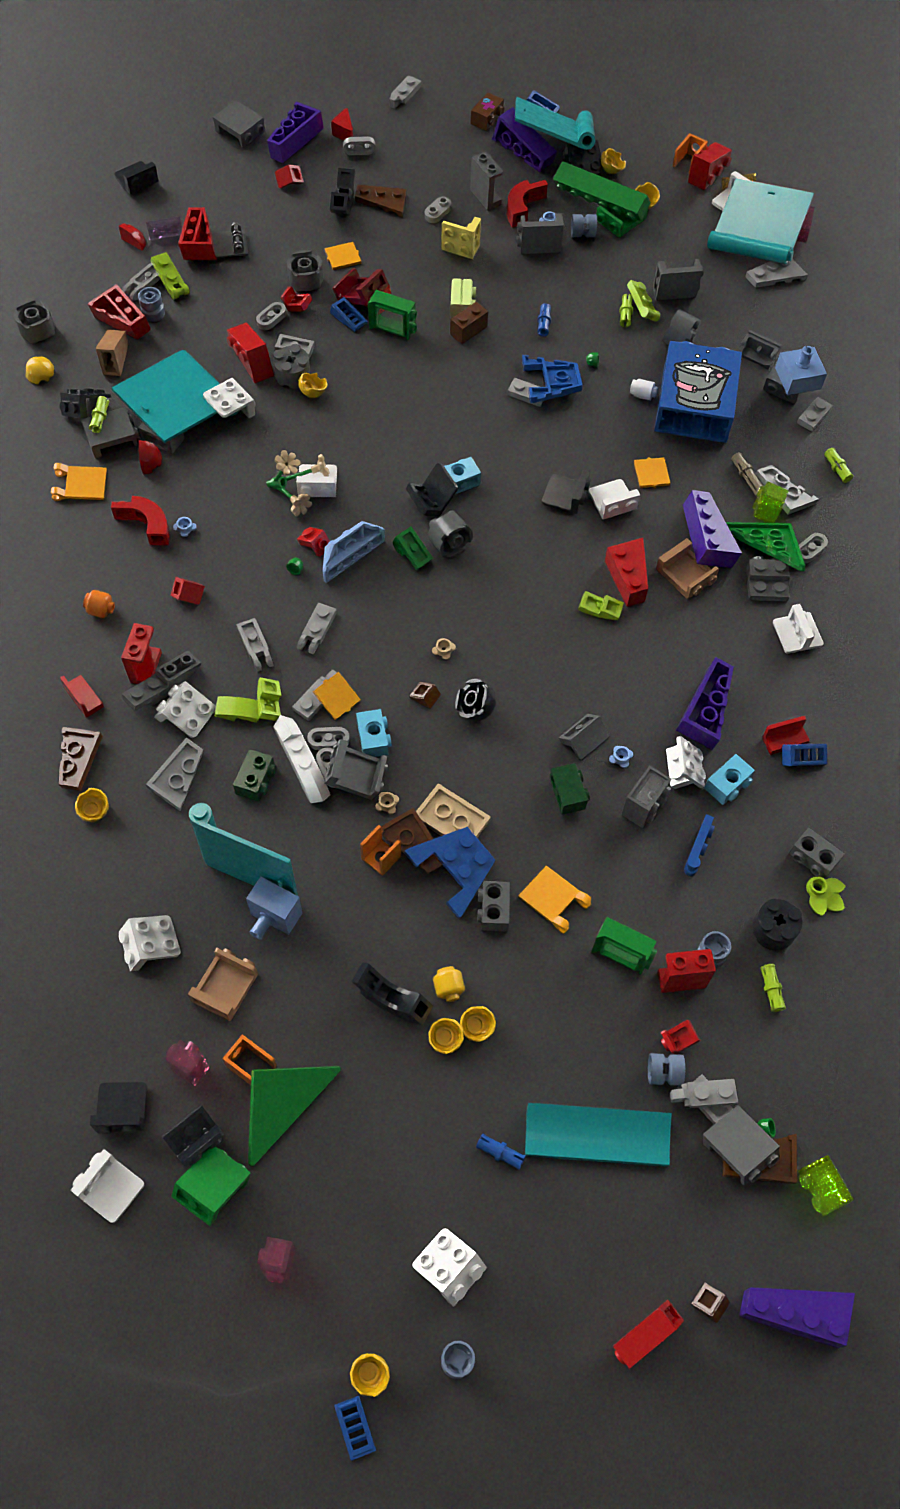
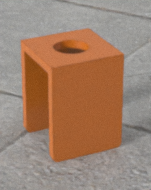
(686, 147)
(373, 844)
(239, 1046)

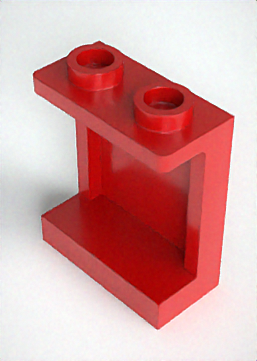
(138, 657)
(687, 971)

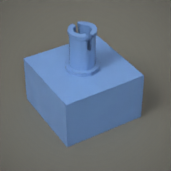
(800, 370)
(272, 907)

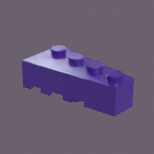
(709, 532)
(805, 1313)

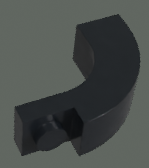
(342, 198)
(390, 997)

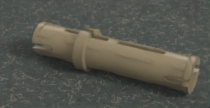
(747, 472)

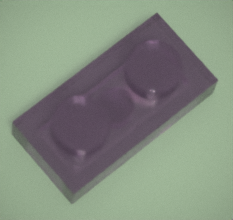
(164, 228)

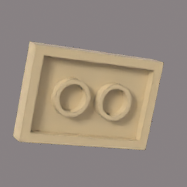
(447, 813)

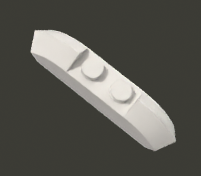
(301, 759)

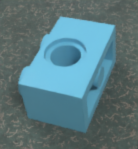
(465, 474)
(373, 722)
(733, 769)

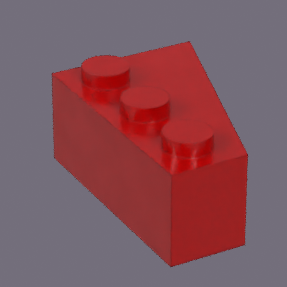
(709, 165)
(196, 236)
(119, 312)
(251, 351)
(629, 570)

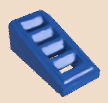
(542, 101)
(344, 304)
(791, 754)
(345, 1405)

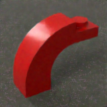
(520, 196)
(147, 512)

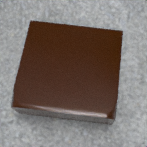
(425, 694)
(711, 1302)

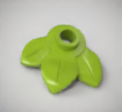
(827, 897)

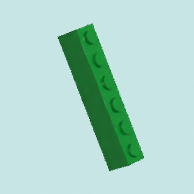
(601, 191)

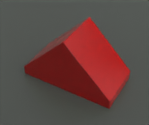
(342, 125)

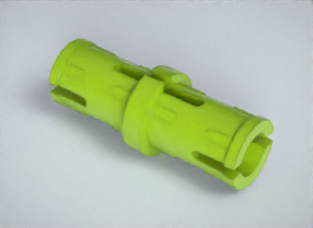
(626, 310)
(99, 414)
(832, 457)
(773, 988)

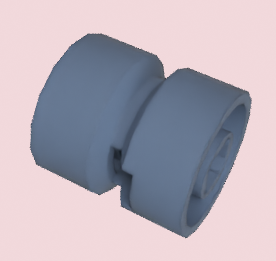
(577, 225)
(151, 304)
(719, 944)
(674, 1069)
(457, 1360)

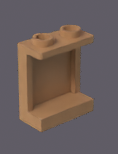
(683, 572)
(224, 984)

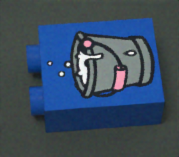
(698, 391)

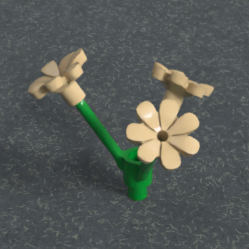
(288, 465)

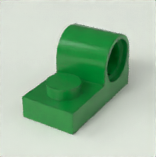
(410, 544)

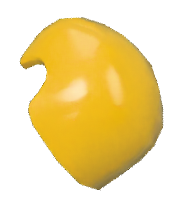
(612, 161)
(651, 191)
(39, 369)
(312, 385)
(91, 805)
(478, 1023)
(446, 1035)
(369, 1374)

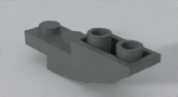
(157, 686)

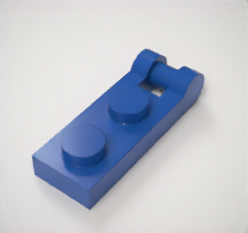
(699, 846)

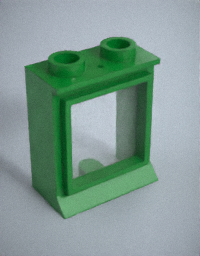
(392, 314)
(625, 945)

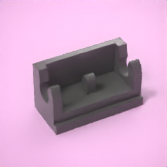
(759, 349)

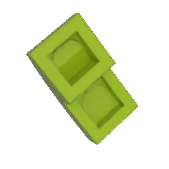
(604, 608)
(268, 699)
(236, 707)

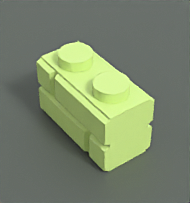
(461, 295)

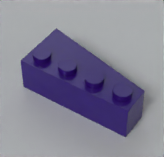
(295, 131)
(523, 141)
(706, 710)

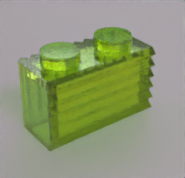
(770, 502)
(825, 1186)

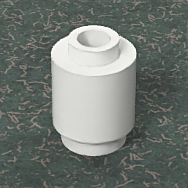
(643, 389)

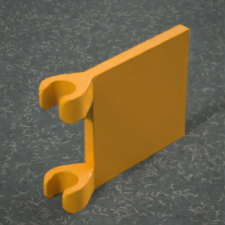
(80, 482)
(551, 895)

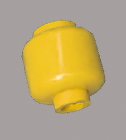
(448, 983)

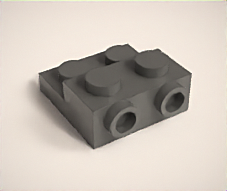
(767, 579)

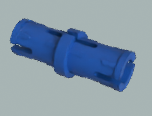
(544, 320)
(500, 1151)

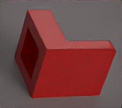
(289, 175)
(187, 590)

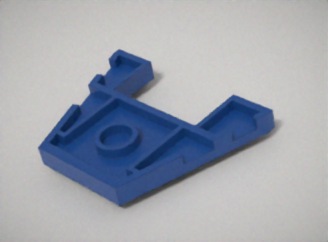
(559, 376)
(462, 857)

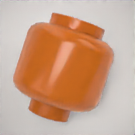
(98, 603)

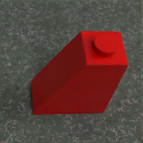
(648, 1334)

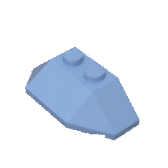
(350, 547)

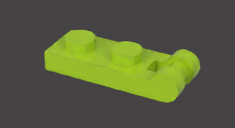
(169, 275)
(643, 301)

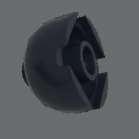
(475, 700)

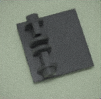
(230, 242)

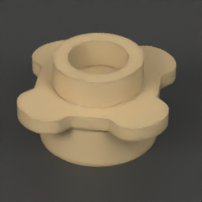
(443, 643)
(387, 797)

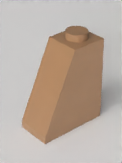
(112, 352)

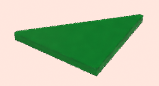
(771, 538)
(279, 1099)

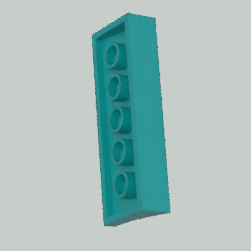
(598, 1134)

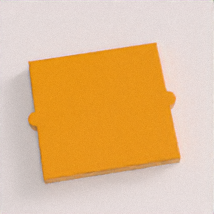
(343, 255)
(651, 472)
(336, 695)

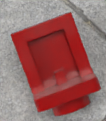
(295, 301)
(315, 539)
(679, 1037)

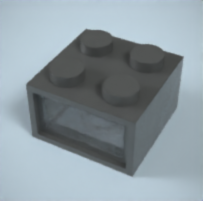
(647, 797)

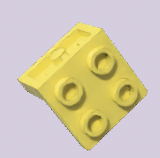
(461, 239)

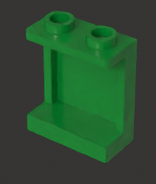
(617, 223)
(210, 1184)

